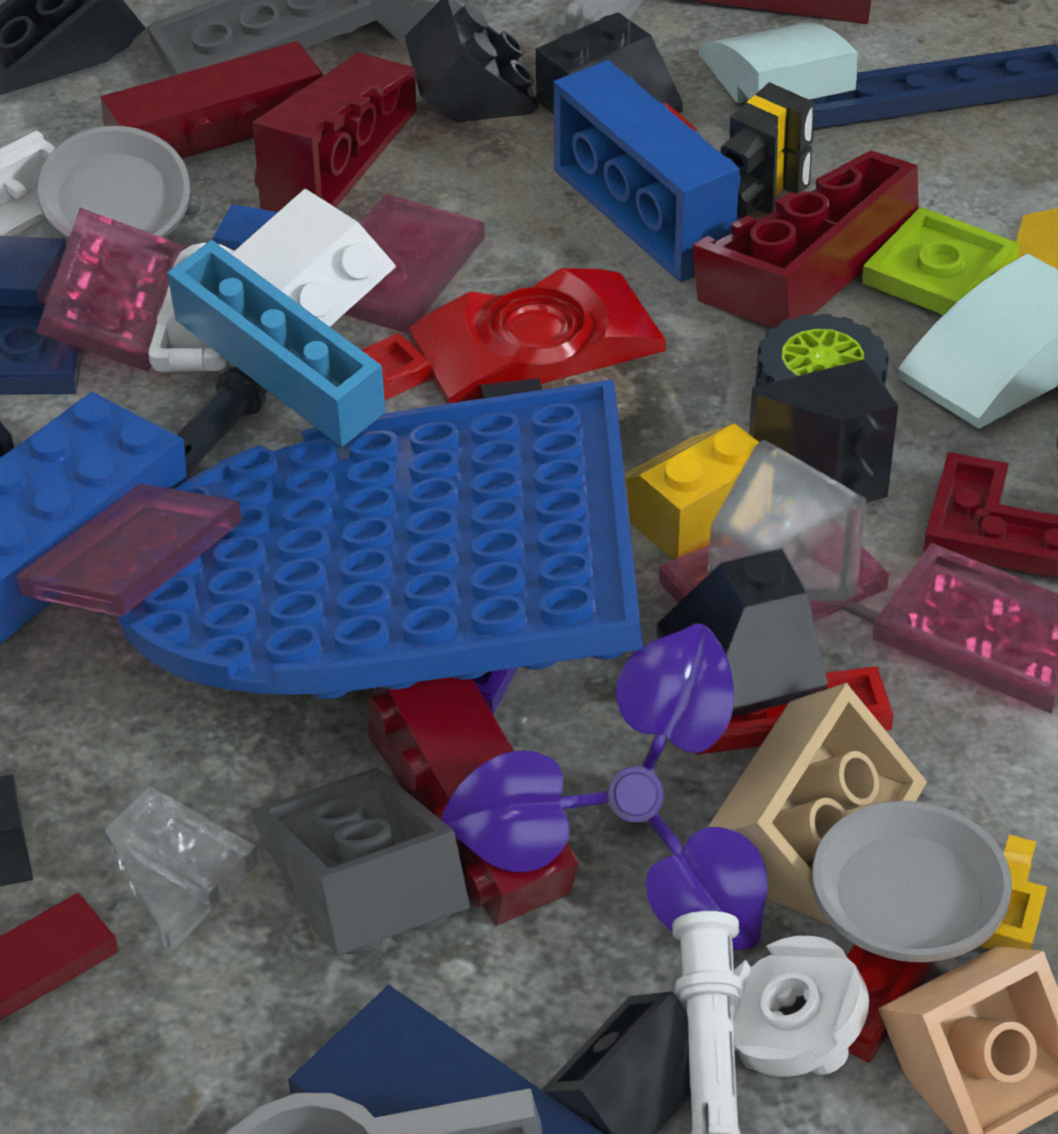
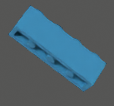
(277, 343)

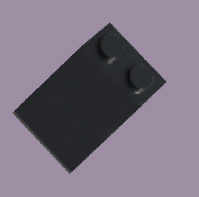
(60, 37)

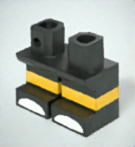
(770, 147)

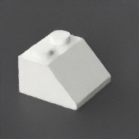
(316, 256)

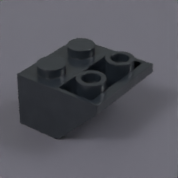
(469, 65)

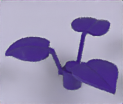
(680, 693)

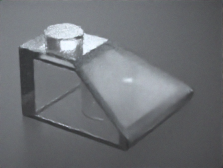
(795, 509)

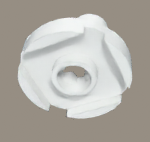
(816, 1034)

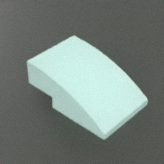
(795, 57)
(992, 345)

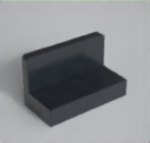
(631, 1068)

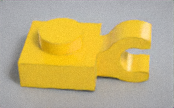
(1025, 901)

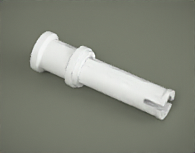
(709, 992)

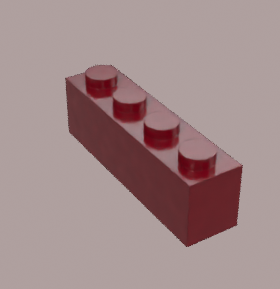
(215, 102)

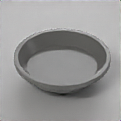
(116, 175)
(911, 881)

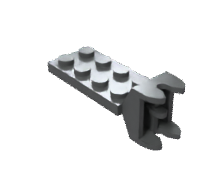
(243, 27)

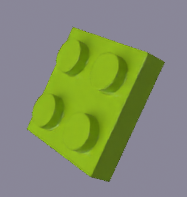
(937, 260)

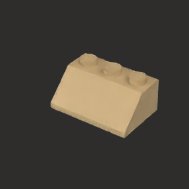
(808, 775)

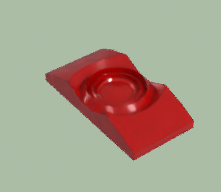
(543, 331)

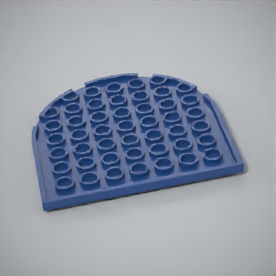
(410, 552)

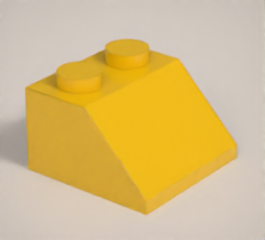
(685, 487)

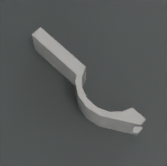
(332, 1114)

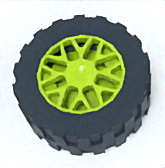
(815, 345)

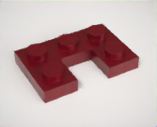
(975, 524)

